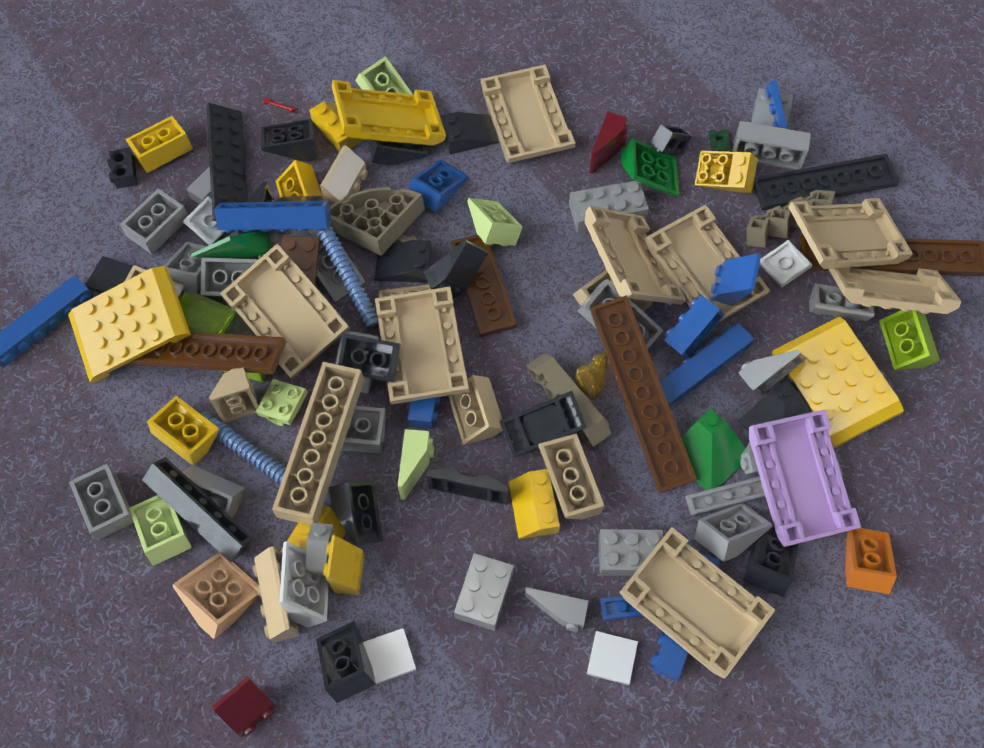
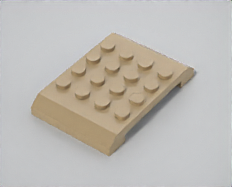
(526, 114)
(851, 234)
(691, 252)
(627, 258)
(889, 290)
(283, 302)
(430, 344)
(696, 604)

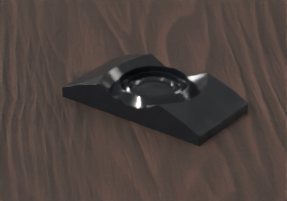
(543, 423)
(466, 484)

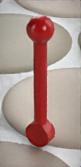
(267, 101)

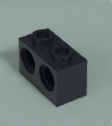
(670, 139)
(122, 168)

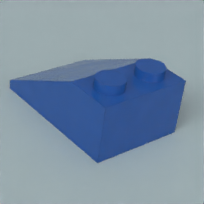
(437, 184)
(735, 279)

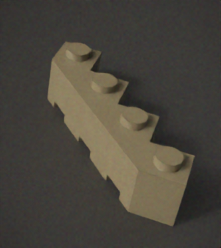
(780, 219)
(556, 382)

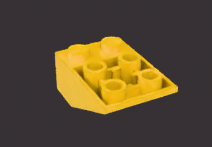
(726, 171)
(343, 566)

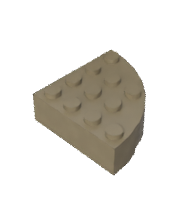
(376, 216)

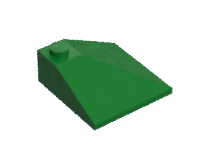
(651, 167)
(238, 247)
(712, 450)

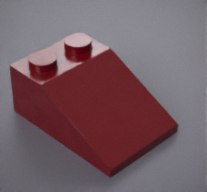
(609, 140)
(244, 707)

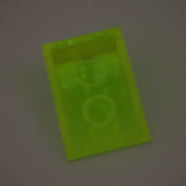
(205, 314)

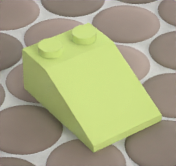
(383, 78)
(494, 222)
(415, 458)
(159, 530)

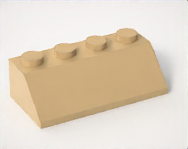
(572, 477)
(268, 570)

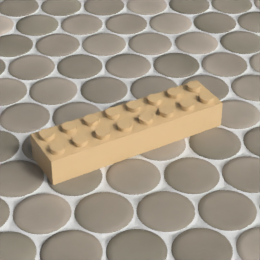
(318, 444)

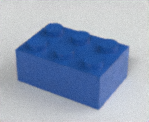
(694, 326)

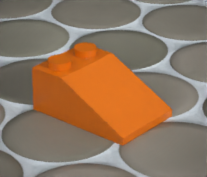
(869, 561)

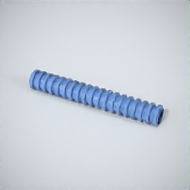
(349, 277)
(247, 450)

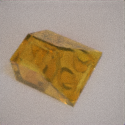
(592, 377)

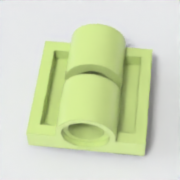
(281, 402)

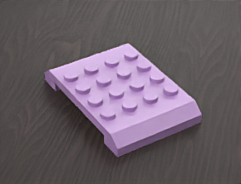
(802, 478)

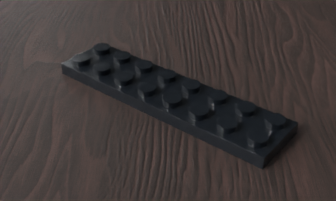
(226, 156)
(842, 177)

